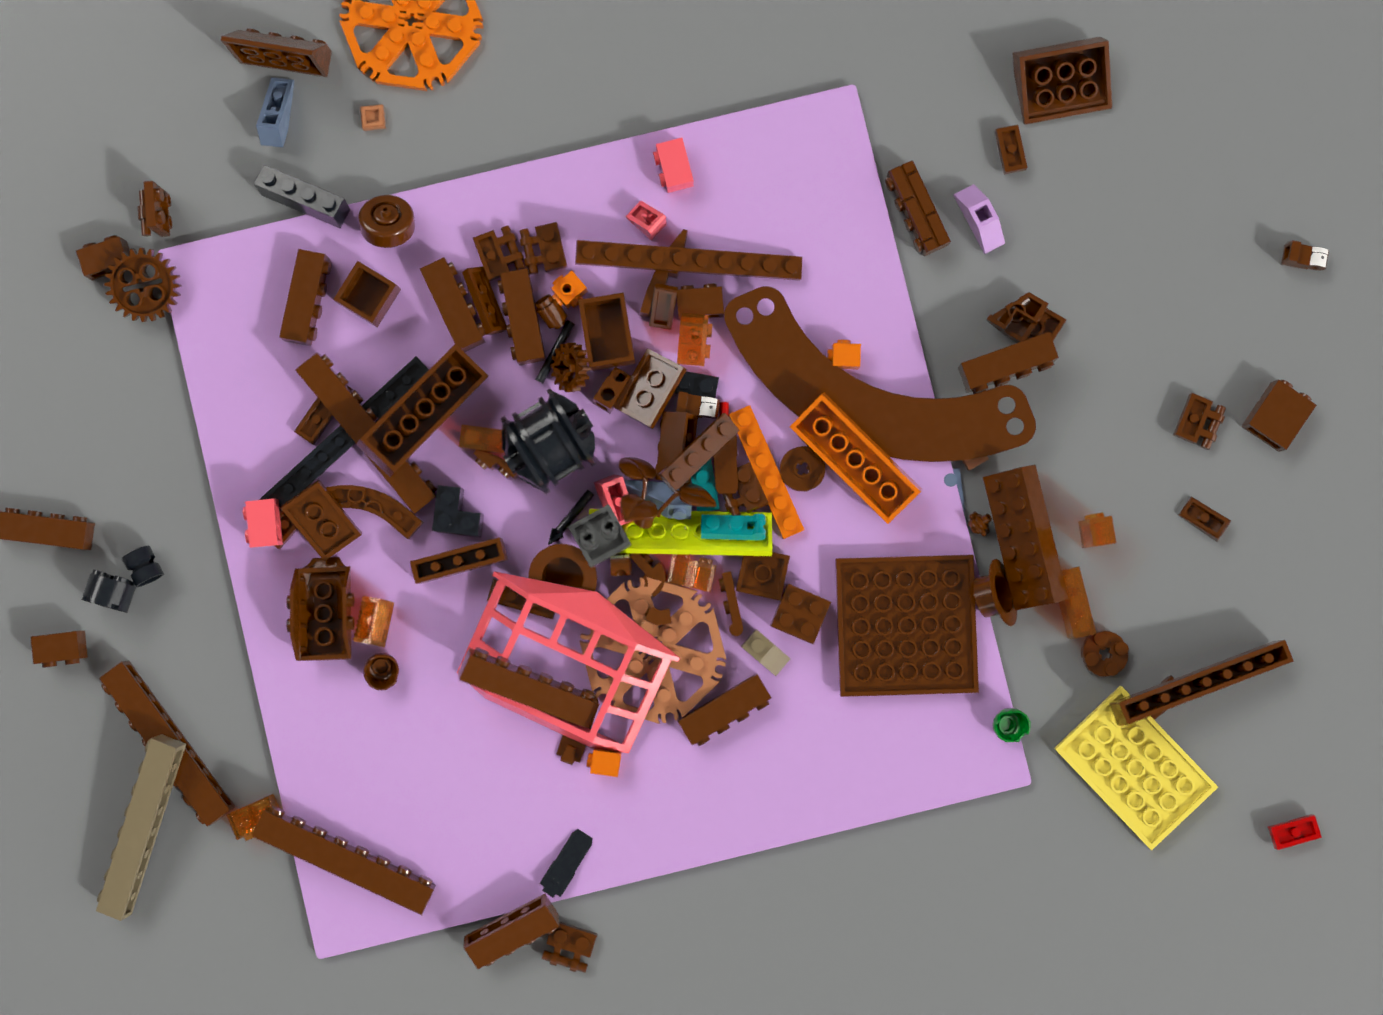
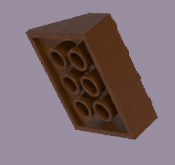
(279, 52)
(1063, 79)

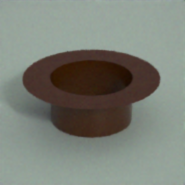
(563, 566)
(994, 595)

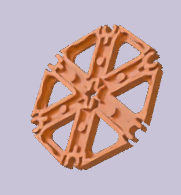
(416, 36)

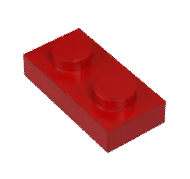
(1294, 832)

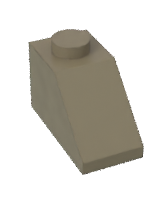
(765, 652)

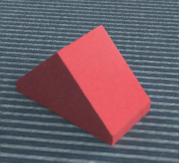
(647, 219)

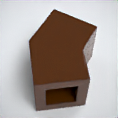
(658, 617)

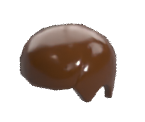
(381, 671)

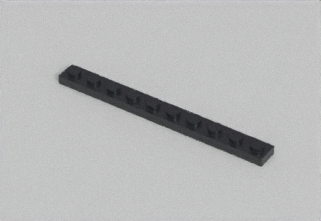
(339, 440)

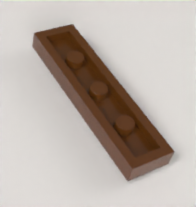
(698, 452)

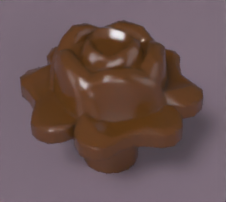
(979, 523)

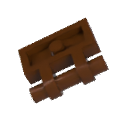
(550, 247)
(492, 256)
(1193, 419)
(750, 492)
(573, 940)

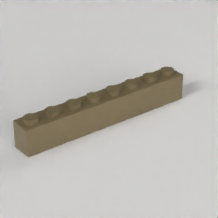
(140, 827)

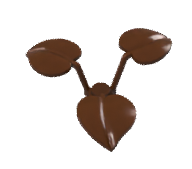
(643, 511)

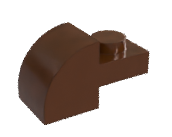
(655, 572)

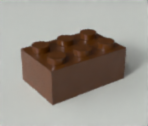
(606, 331)

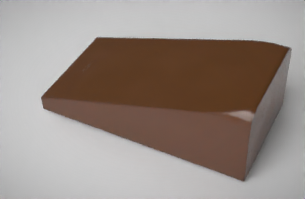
(1204, 519)

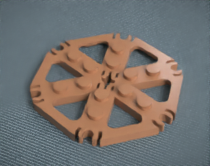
(670, 634)

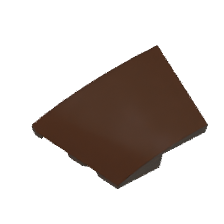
(1027, 319)

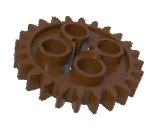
(137, 265)

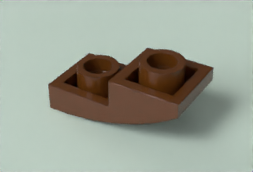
(491, 461)

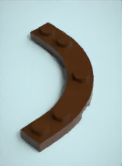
(368, 500)

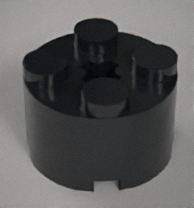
(107, 592)

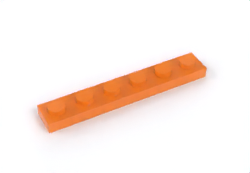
(766, 472)

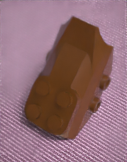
(321, 611)

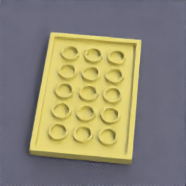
(1136, 771)

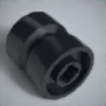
(142, 566)

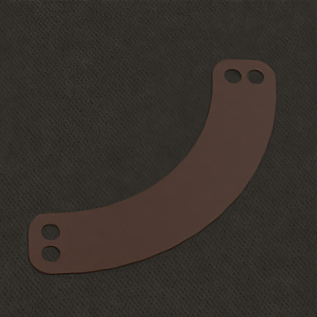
(897, 423)

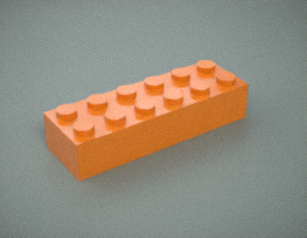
(856, 458)

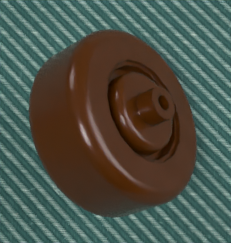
(386, 221)

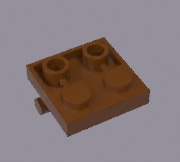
(154, 210)

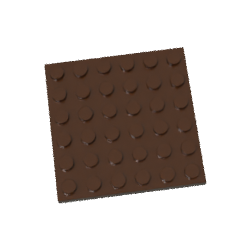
(906, 625)

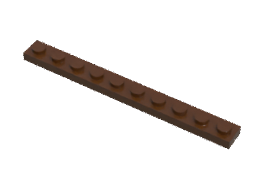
(688, 260)

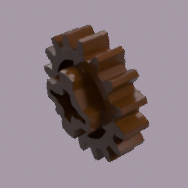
(570, 367)

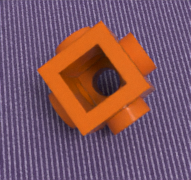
(565, 283)

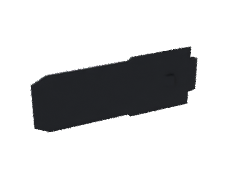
(565, 865)

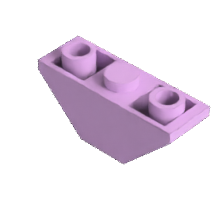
(981, 218)

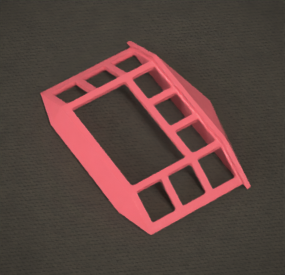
(603, 618)

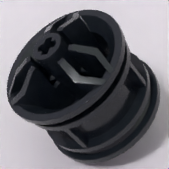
(548, 441)

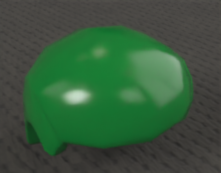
(1011, 725)

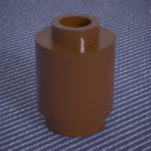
(551, 312)

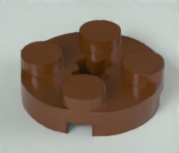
(790, 474)
(1109, 666)

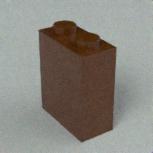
(1279, 415)

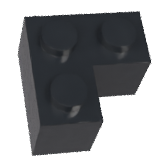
(449, 514)

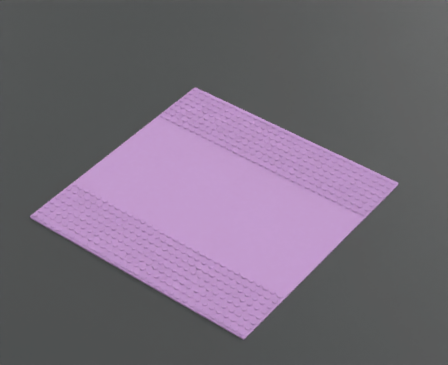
(430, 762)

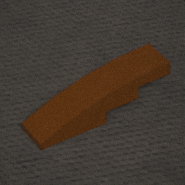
(661, 276)

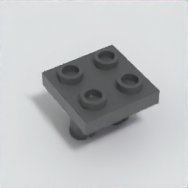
(599, 536)

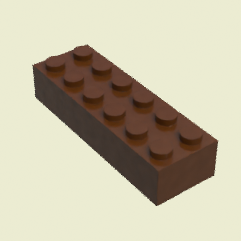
(422, 410)
(1025, 537)

